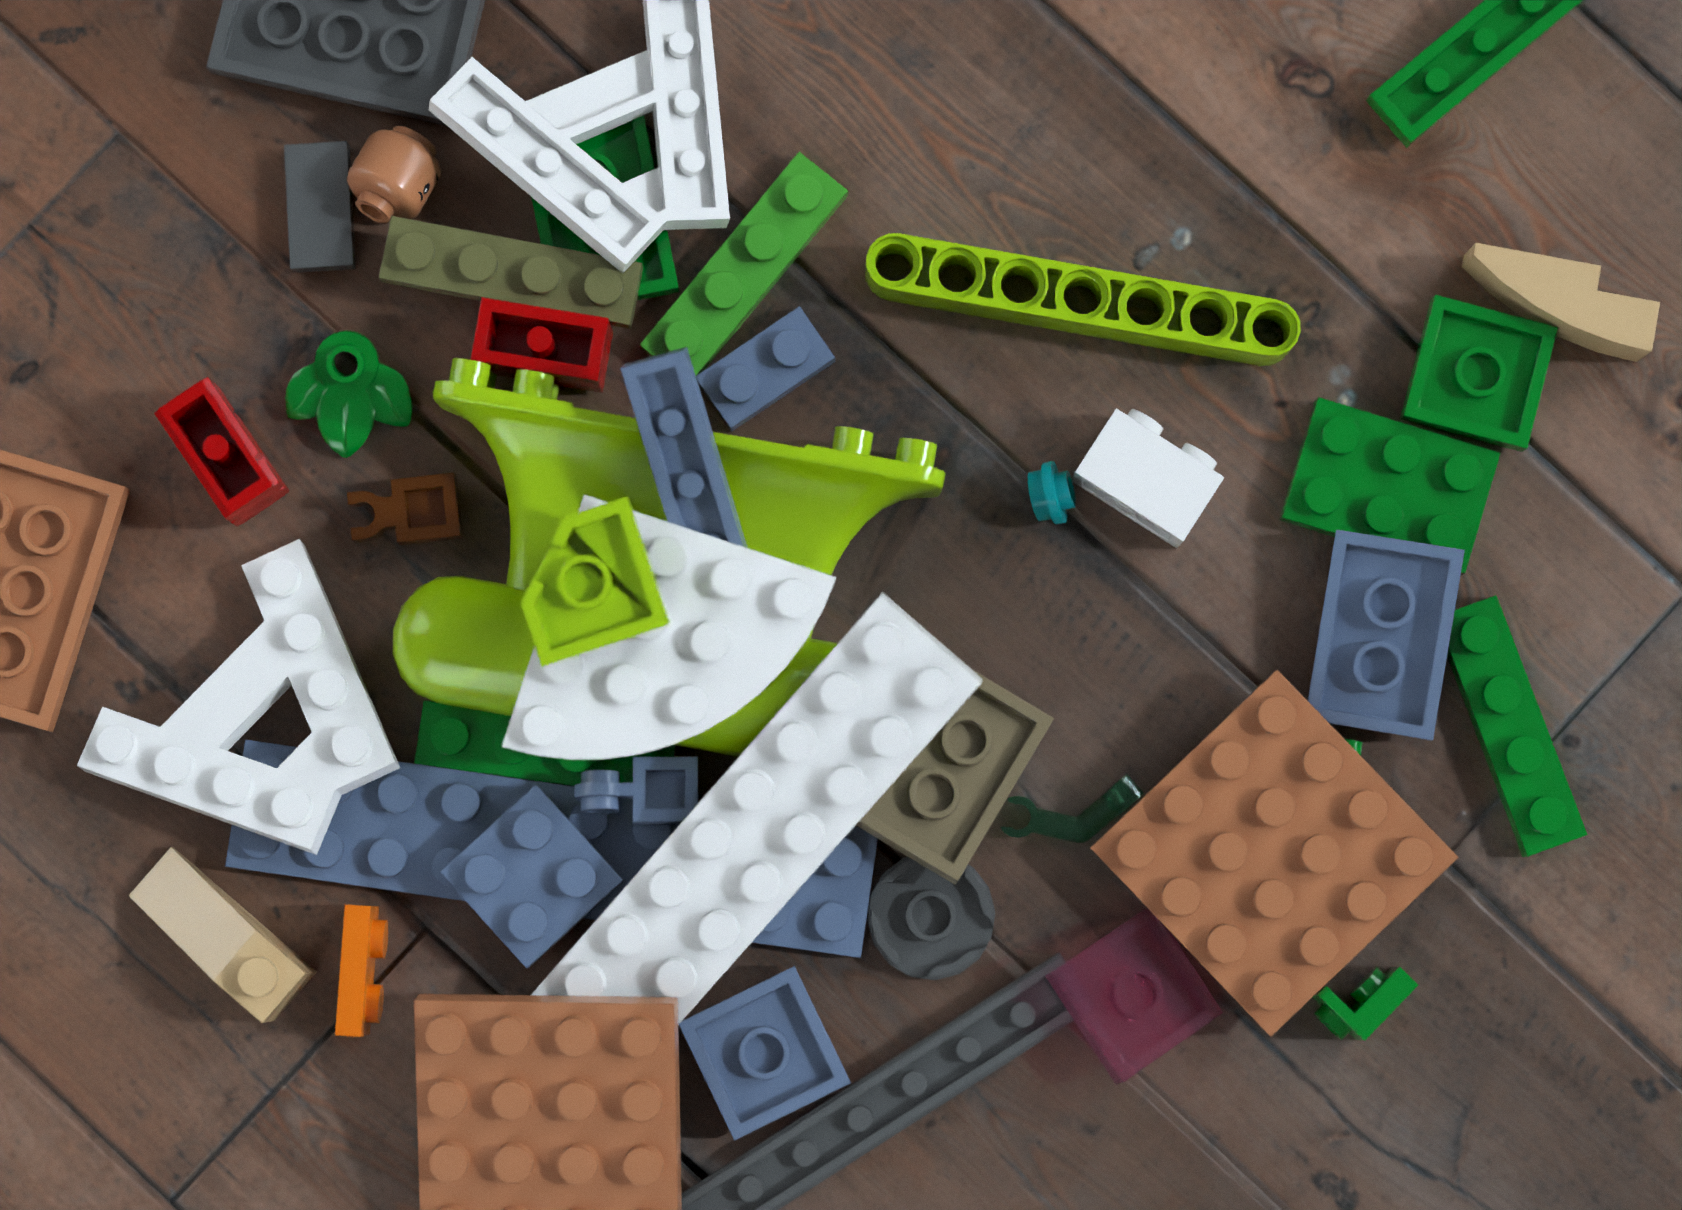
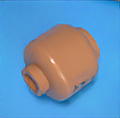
(394, 174)

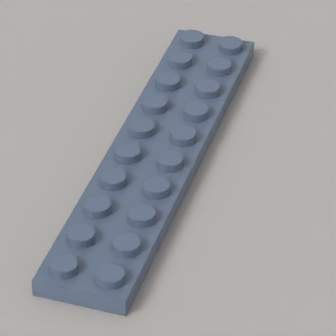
(423, 816)

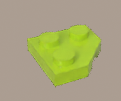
(593, 585)

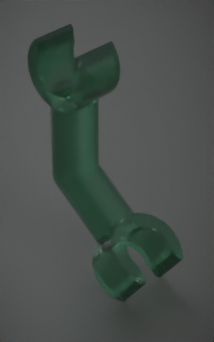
(1086, 824)

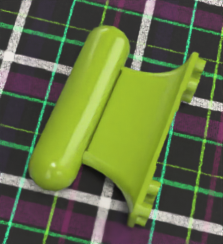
(468, 636)

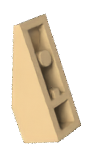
(222, 937)

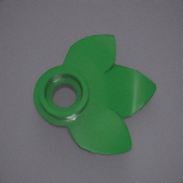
(348, 402)

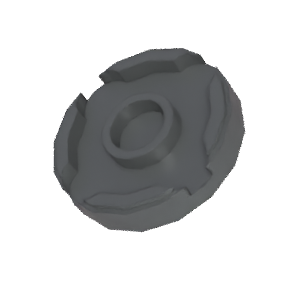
(928, 922)

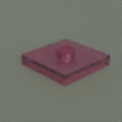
(1134, 995)

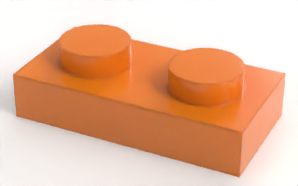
(358, 997)

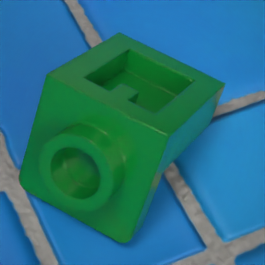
(1376, 999)

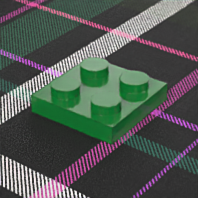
(1479, 373)

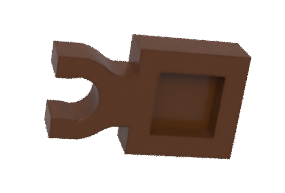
(419, 510)

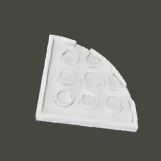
(729, 636)

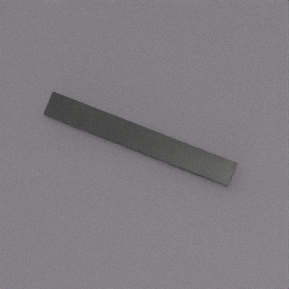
(888, 1098)

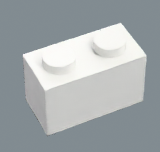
(1148, 476)

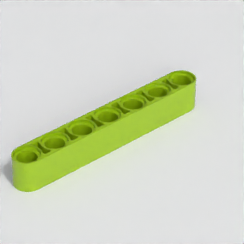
(1110, 288)

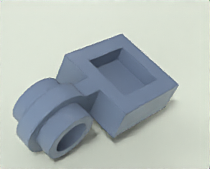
(661, 790)

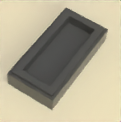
(319, 207)

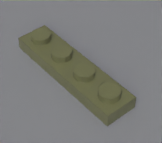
(507, 270)

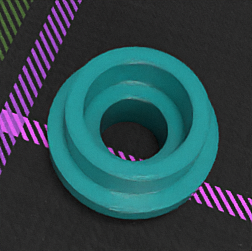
(1051, 493)

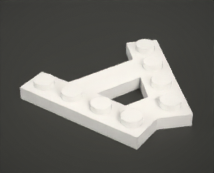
(539, 136)
(189, 754)

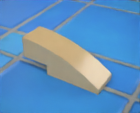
(1566, 297)

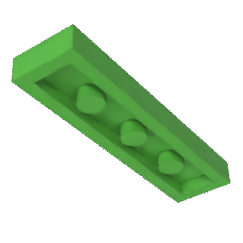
(748, 264)

